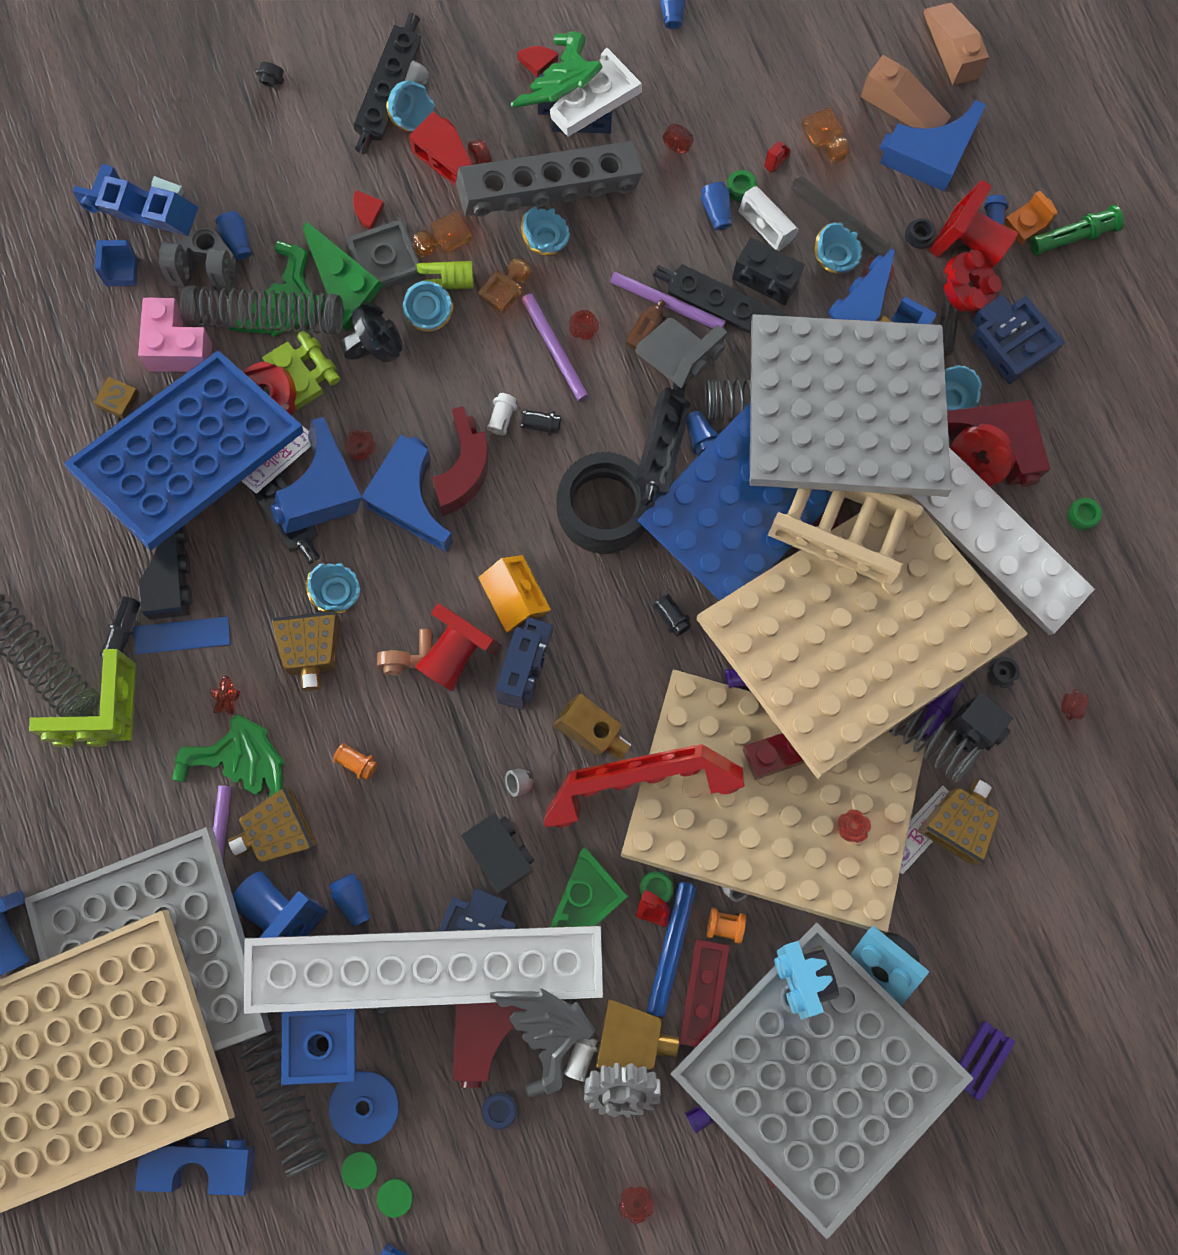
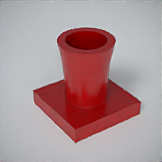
(975, 228)
(454, 648)

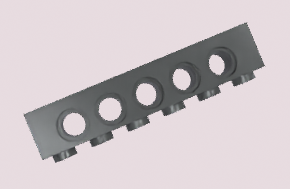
(560, 167)

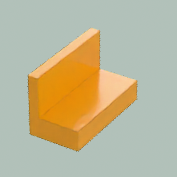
(513, 592)

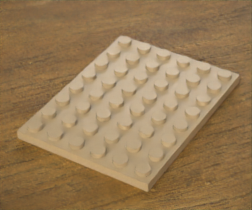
(853, 655)
(782, 829)
(101, 1060)

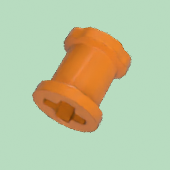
(726, 925)

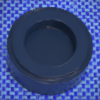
(499, 1110)

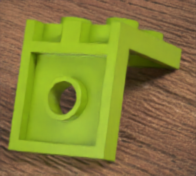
(115, 710)

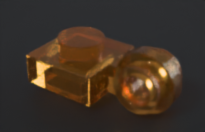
(825, 129)
(447, 231)
(503, 290)

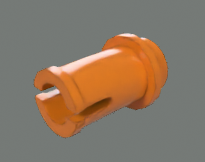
(355, 761)

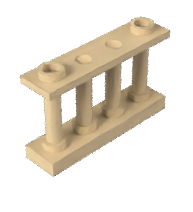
(849, 552)

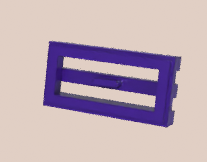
(996, 1063)

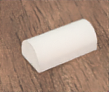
(767, 218)

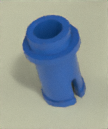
(996, 207)

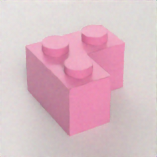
(164, 340)

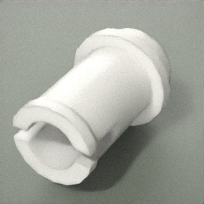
(502, 413)
(581, 1058)

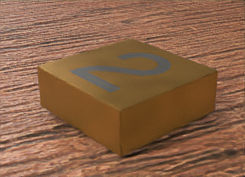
(116, 397)

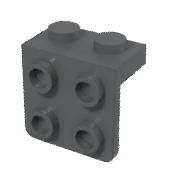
(679, 351)

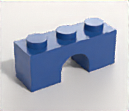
(154, 208)
(227, 1166)

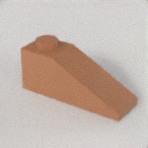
(957, 43)
(902, 95)

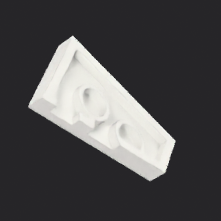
(601, 95)

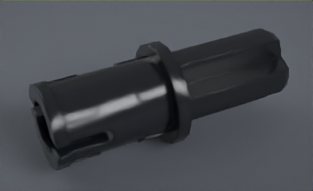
(122, 624)

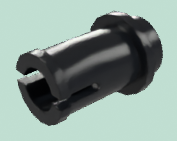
(541, 421)
(672, 615)

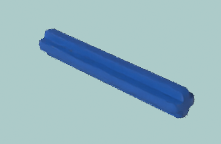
(671, 949)

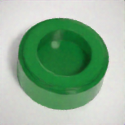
(739, 183)
(1084, 514)
(658, 884)
(359, 1170)
(395, 1197)

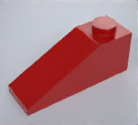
(439, 146)

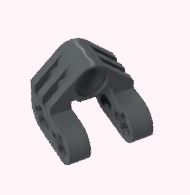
(179, 258)

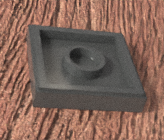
(385, 253)

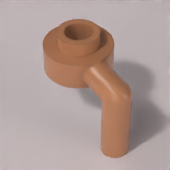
(394, 661)

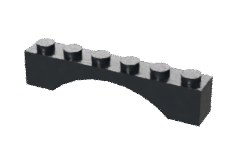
(164, 581)

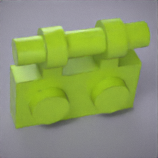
(305, 380)

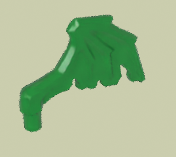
(563, 76)
(294, 282)
(244, 754)

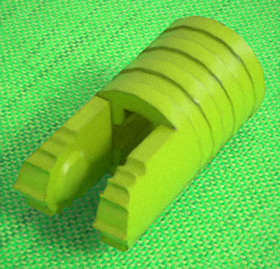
(454, 274)

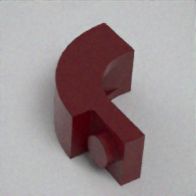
(466, 477)

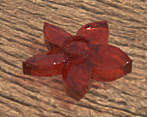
(225, 695)

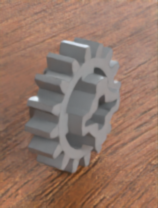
(622, 1090)

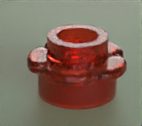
(583, 317)
(356, 437)
(1074, 705)
(847, 832)
(626, 1207)

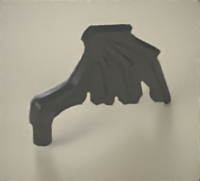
(547, 1025)

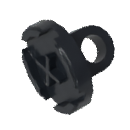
(372, 335)

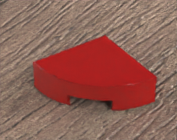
(537, 58)
(776, 156)
(367, 209)
(653, 909)

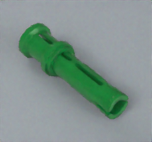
(1089, 227)

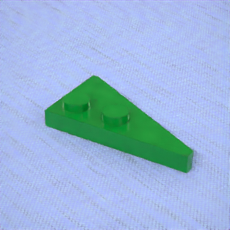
(341, 274)
(588, 895)

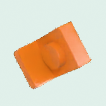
(1032, 217)

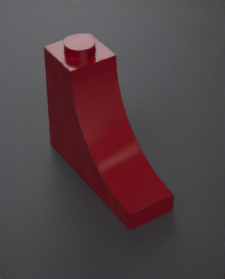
(1020, 425)
(477, 1038)

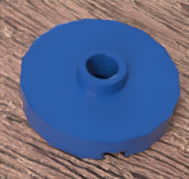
(383, 1111)

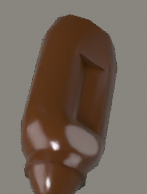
(645, 324)

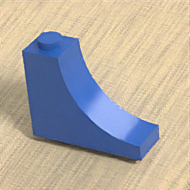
(931, 152)
(324, 489)
(397, 492)

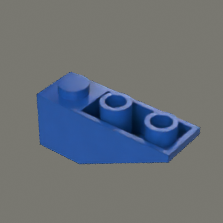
(866, 294)

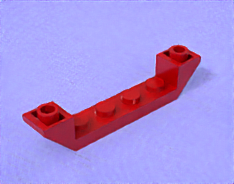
(721, 774)

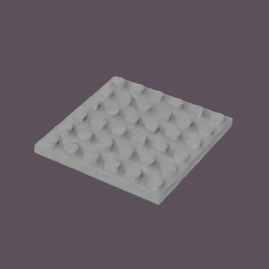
(848, 406)
(175, 877)
(825, 1096)

